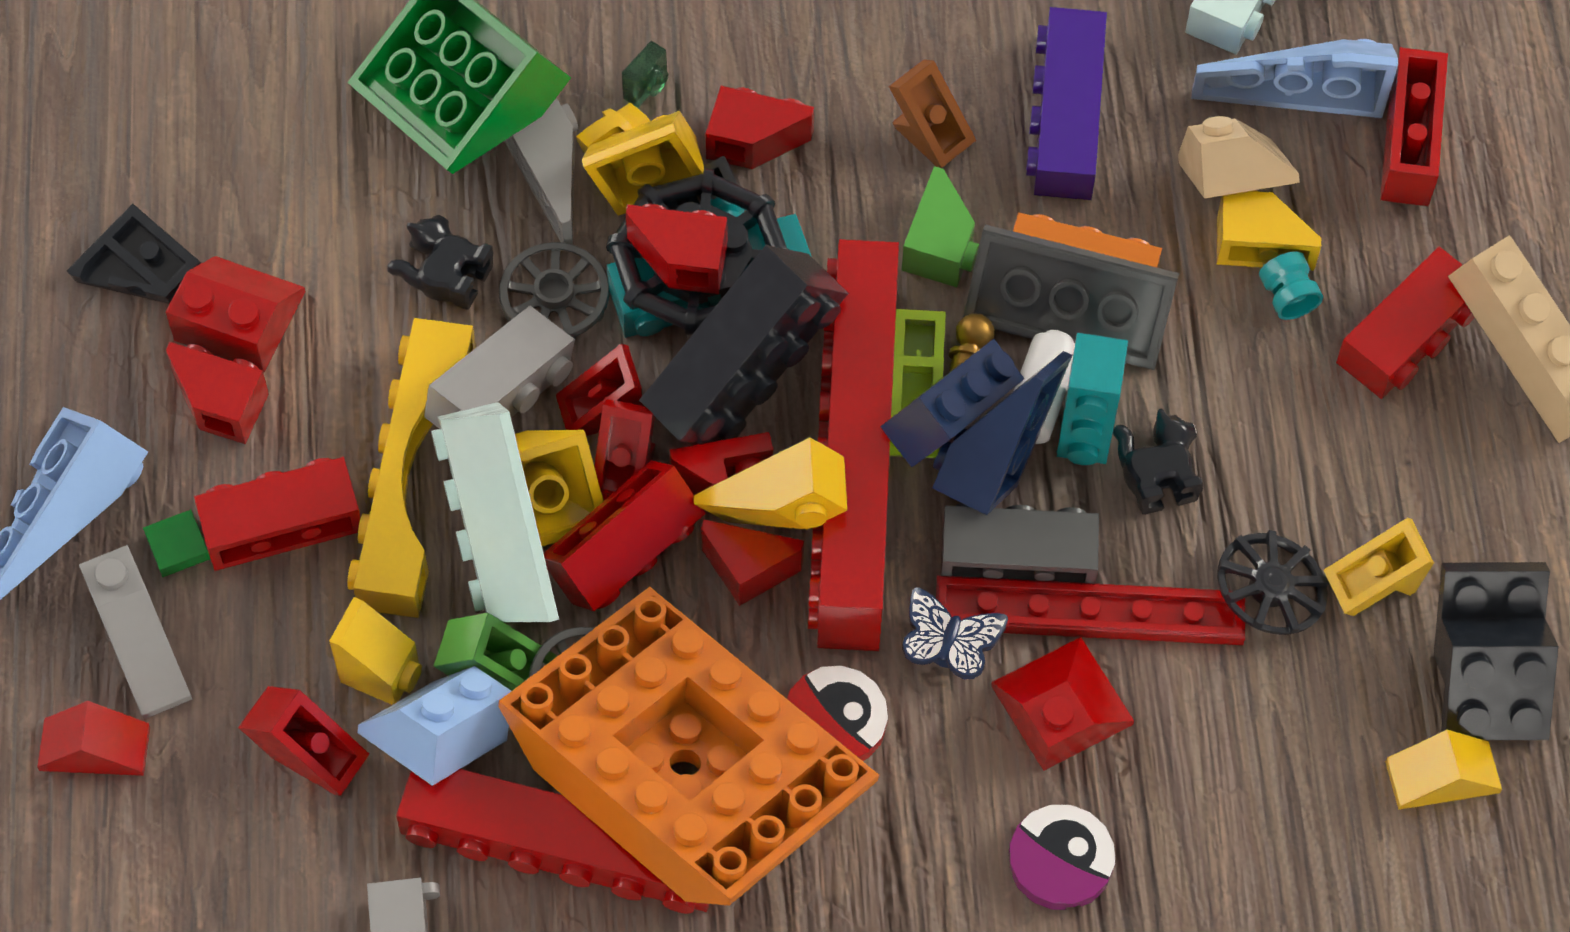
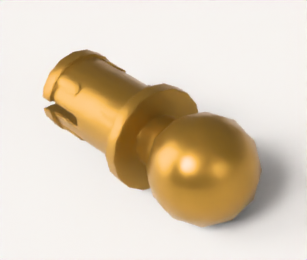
(972, 334)

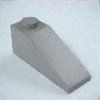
(547, 162)
(135, 632)

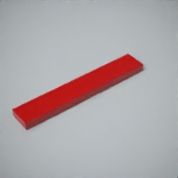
(1096, 609)

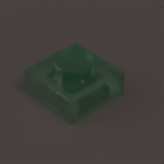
(645, 74)

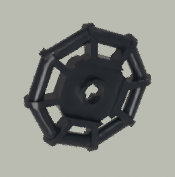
(738, 253)

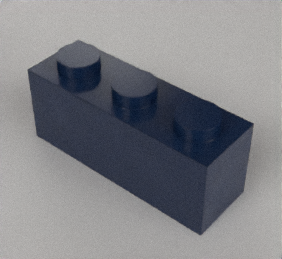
(952, 403)

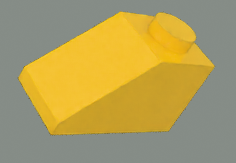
(1259, 228)
(374, 654)

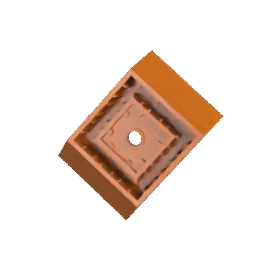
(663, 692)

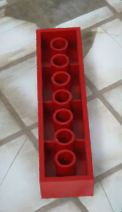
(853, 406)

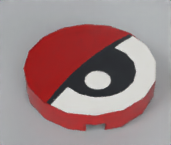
(844, 706)

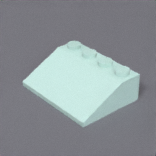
(496, 515)

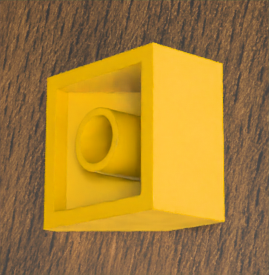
(643, 155)

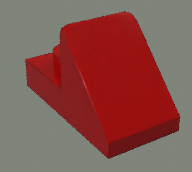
(622, 444)
(718, 460)

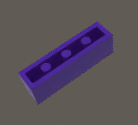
(1069, 103)

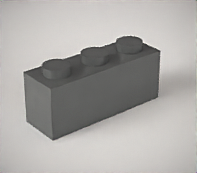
(1020, 544)

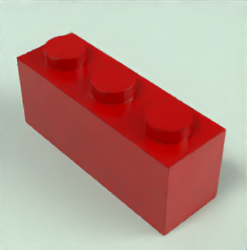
(1414, 127)
(1406, 327)
(278, 512)
(623, 536)

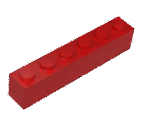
(529, 831)

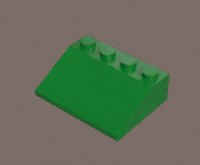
(457, 79)

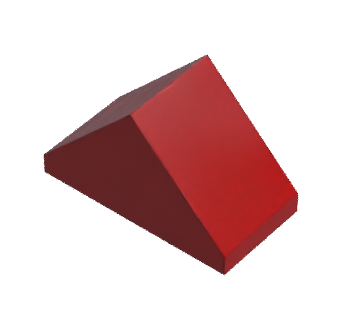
(610, 378)
(749, 558)
(93, 741)

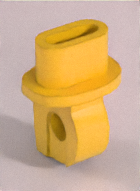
(611, 123)

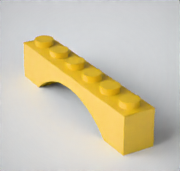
(392, 560)

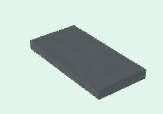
(1047, 285)

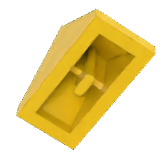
(1443, 770)

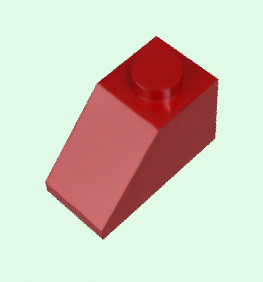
(304, 738)

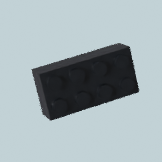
(745, 346)

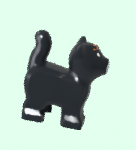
(449, 261)
(1160, 466)

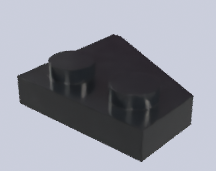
(135, 259)

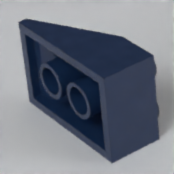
(993, 452)

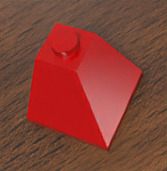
(1062, 703)

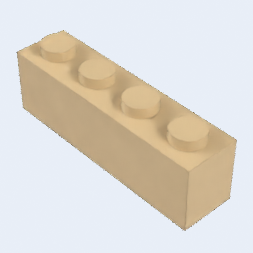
(1522, 327)

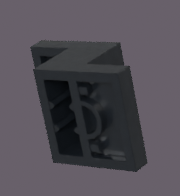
(1496, 650)

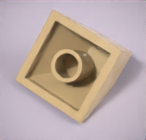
(1232, 158)

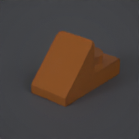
(930, 114)

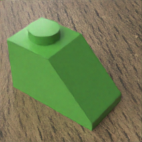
(940, 234)
(490, 646)

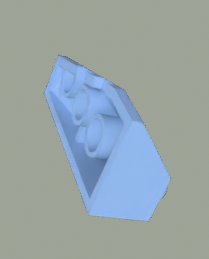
(1321, 77)
(78, 475)

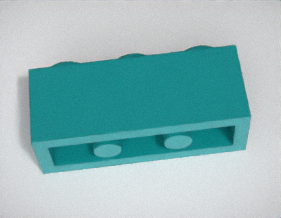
(1092, 399)

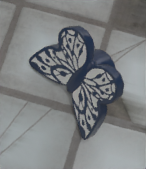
(948, 639)

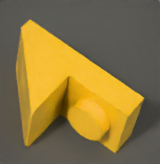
(1383, 565)

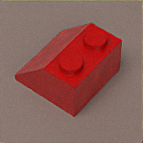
(233, 310)

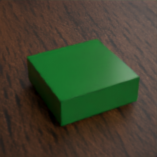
(176, 543)

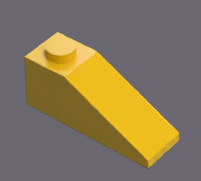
(786, 490)

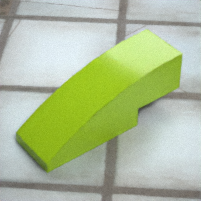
(916, 358)

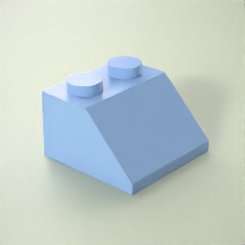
(442, 724)

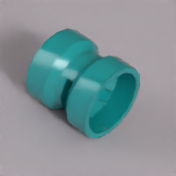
(1292, 288)

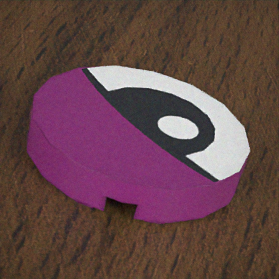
(1061, 857)

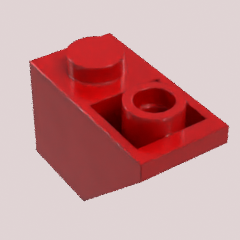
(756, 127)
(680, 245)
(219, 392)

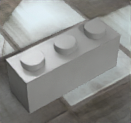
(505, 368)

